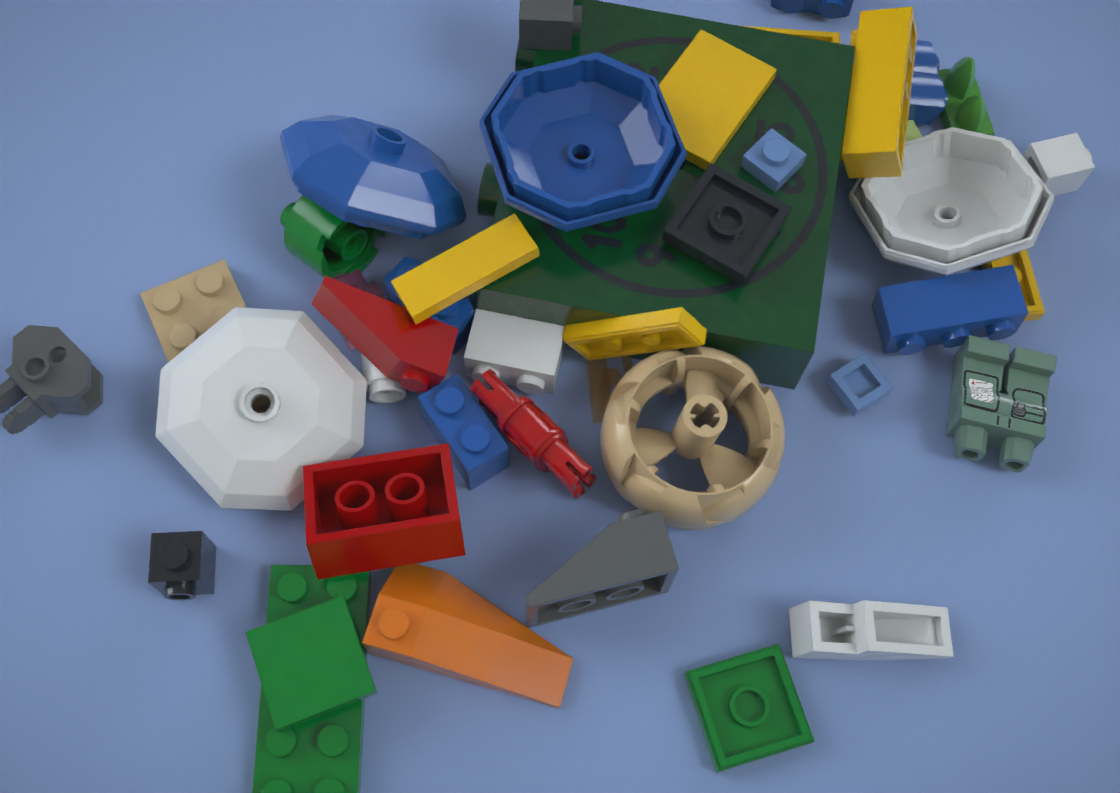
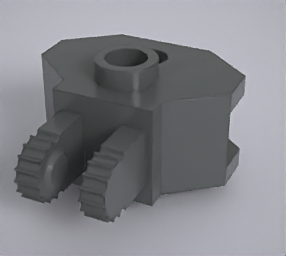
(53, 377)

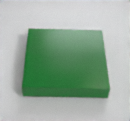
(310, 663)
(748, 708)

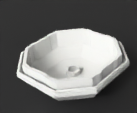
(956, 204)
(248, 455)

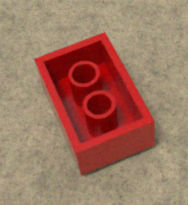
(381, 511)

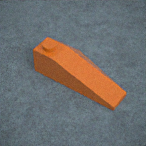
(451, 630)

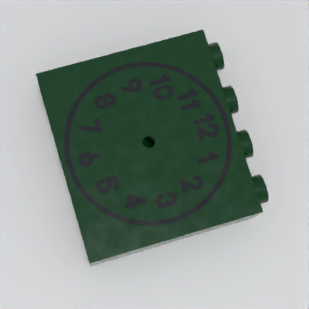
(624, 263)

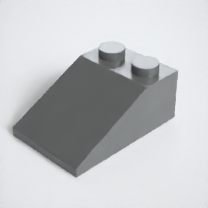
(617, 567)

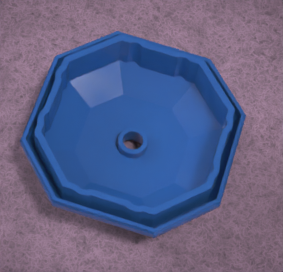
(586, 110)
(372, 176)

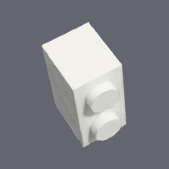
(516, 349)

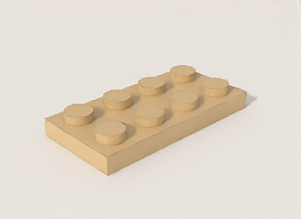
(191, 306)

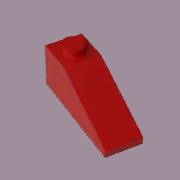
(388, 335)

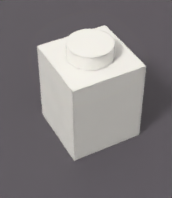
(1060, 162)

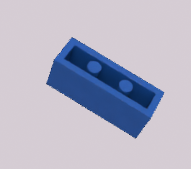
(949, 310)

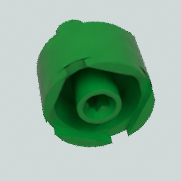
(325, 240)

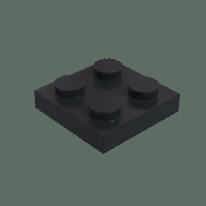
(726, 223)

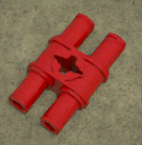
(534, 434)

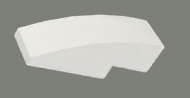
(869, 631)

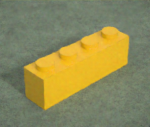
(879, 93)

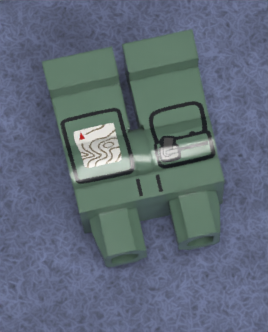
(999, 401)

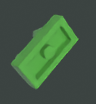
(965, 103)

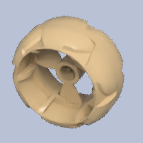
(709, 381)

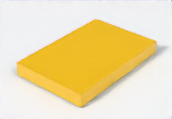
(712, 94)

